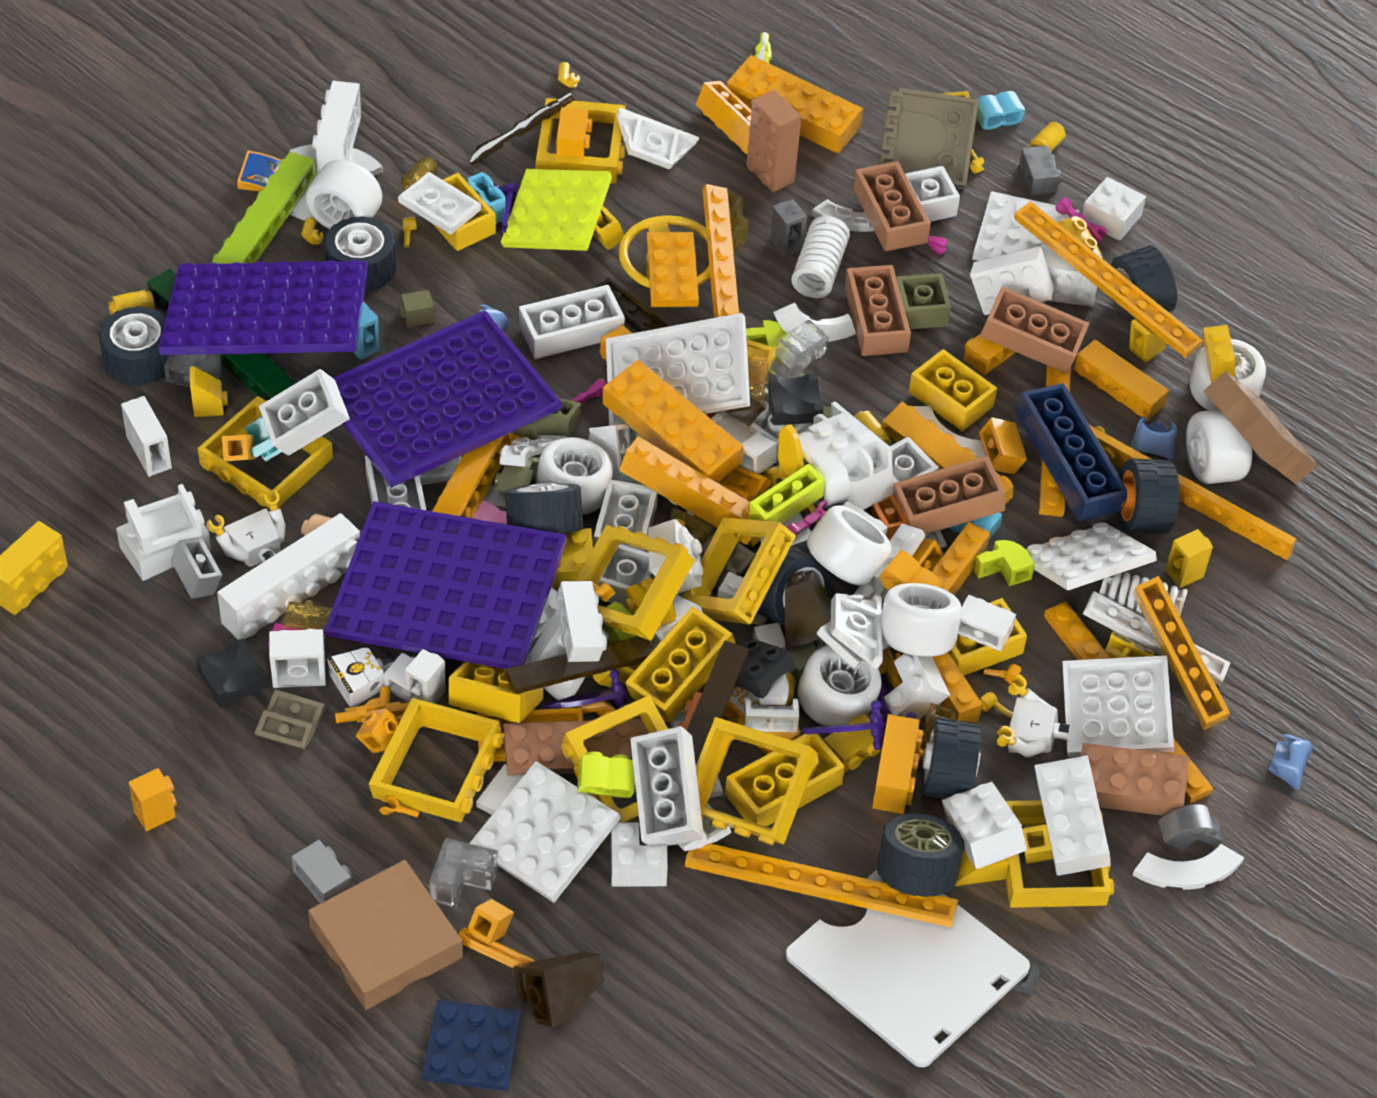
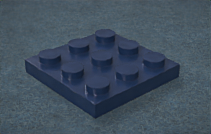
(472, 1045)

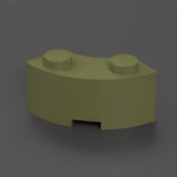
(557, 423)
(517, 475)

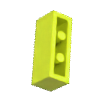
(788, 496)

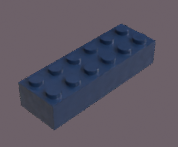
(1071, 452)

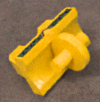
(1123, 647)

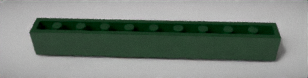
(252, 369)

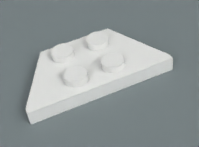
(653, 140)
(858, 625)

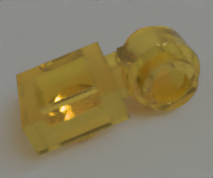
(757, 375)

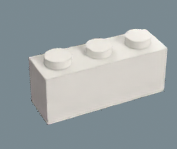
(580, 621)

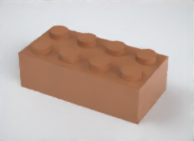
(773, 140)
(891, 206)
(877, 310)
(1034, 329)
(951, 495)
(1137, 779)

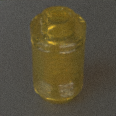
(420, 169)

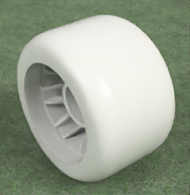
(342, 192)
(1249, 371)
(1216, 448)
(577, 463)
(849, 545)
(920, 619)
(835, 691)

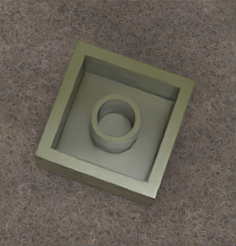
(925, 300)

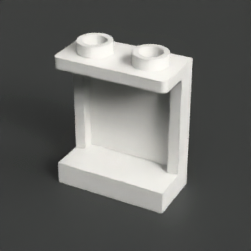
(164, 521)

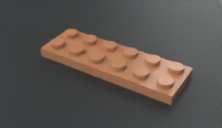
(542, 743)

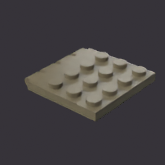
(930, 132)

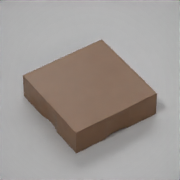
(1260, 427)
(385, 934)

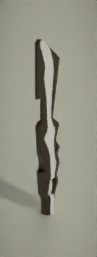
(520, 128)

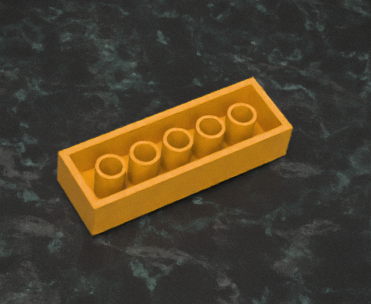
(824, 116)
(671, 422)

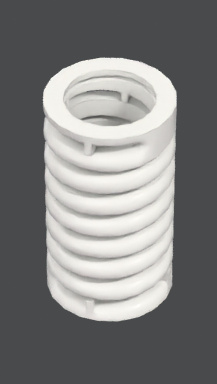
(820, 257)
(1121, 590)

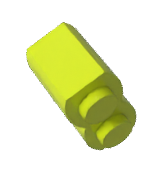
(606, 775)

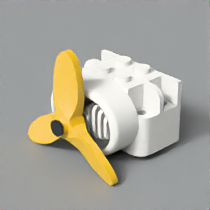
(842, 454)

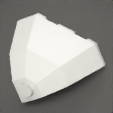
(615, 441)

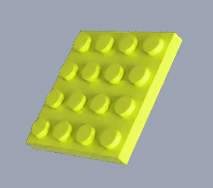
(556, 209)

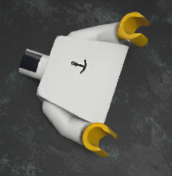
(253, 537)
(1032, 723)

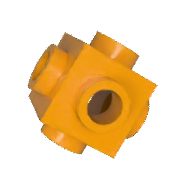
(377, 729)

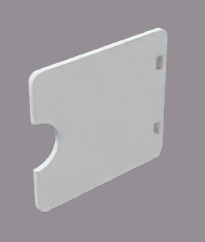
(910, 975)

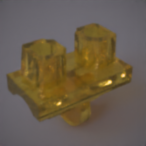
(696, 526)
(306, 616)

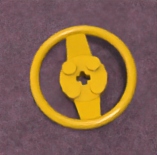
(657, 224)

